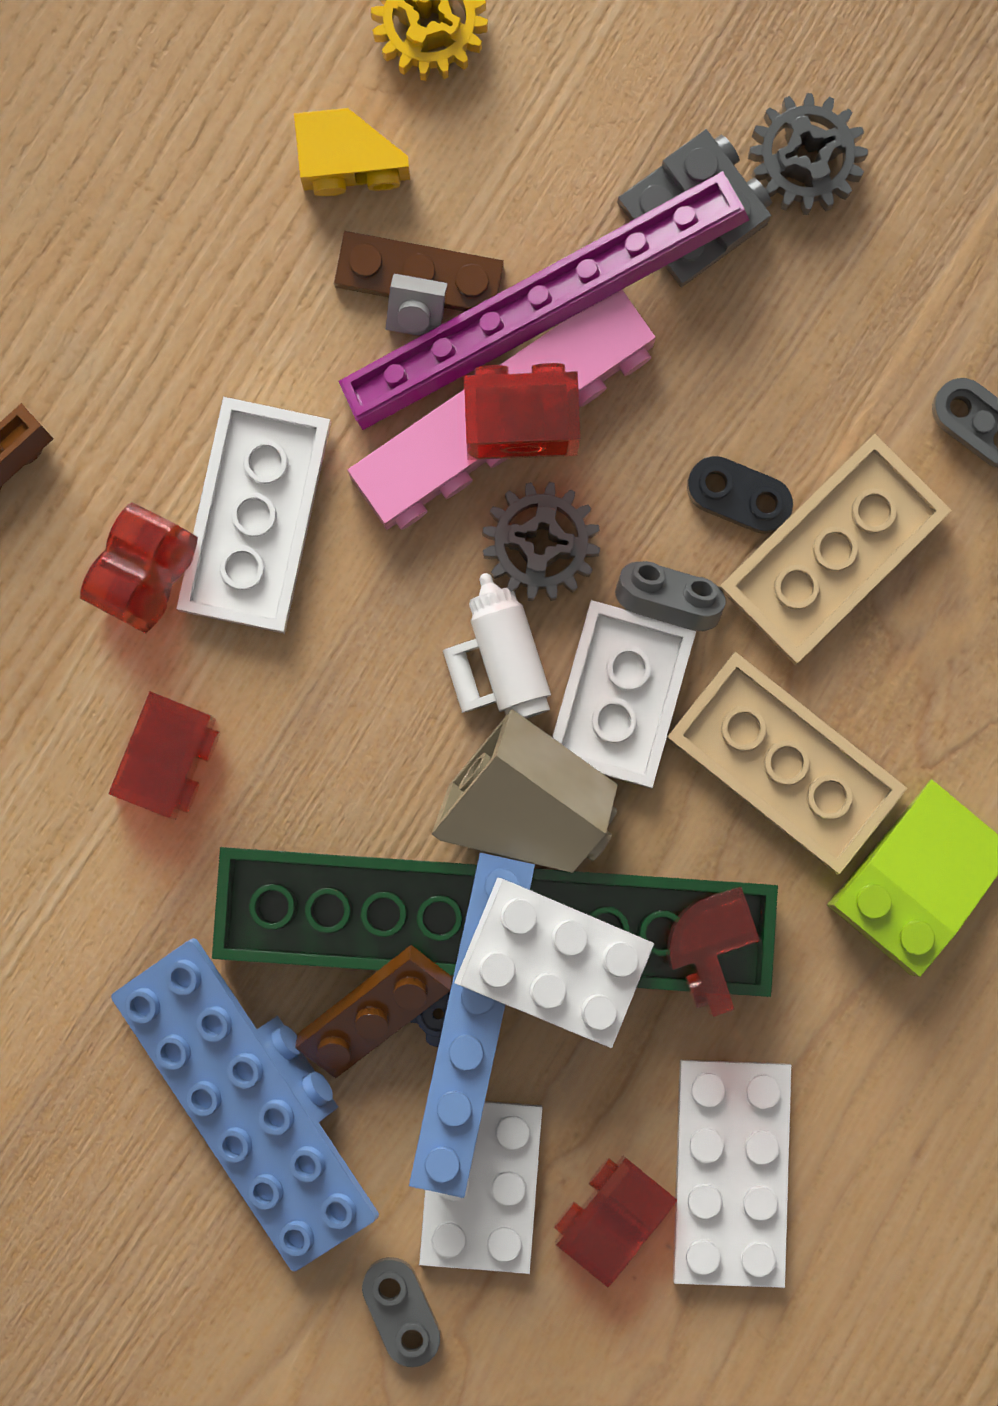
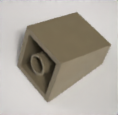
(528, 800)

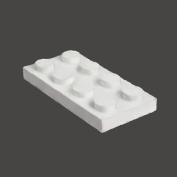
(254, 514)
(732, 1173)

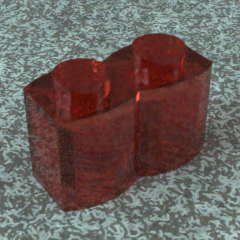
(138, 567)
(613, 1220)

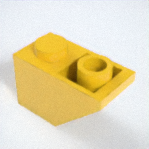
(345, 151)

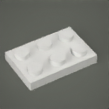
(623, 692)
(554, 962)
(496, 1217)

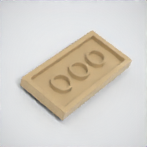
(835, 549)
(786, 763)

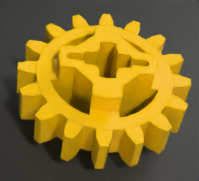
(420, 39)

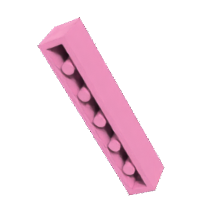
(433, 451)

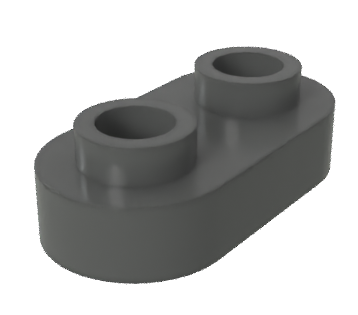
(980, 424)
(670, 596)
(401, 1313)

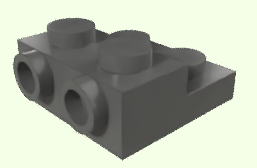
(685, 169)

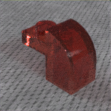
(702, 933)

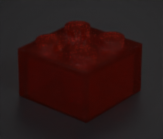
(522, 412)

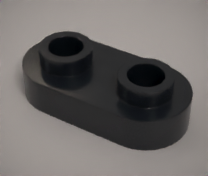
(739, 497)

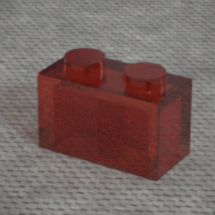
(165, 756)

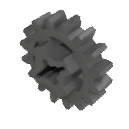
(827, 143)
(515, 535)

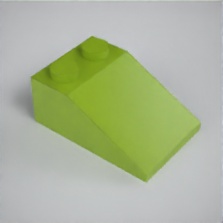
(921, 880)

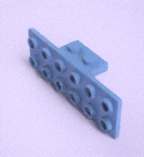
(249, 1101)

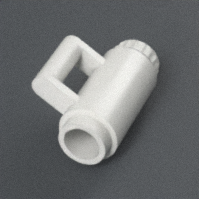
(507, 655)

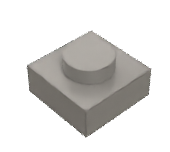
(415, 305)

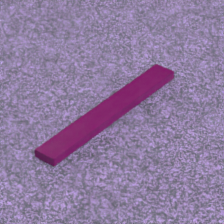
(543, 300)

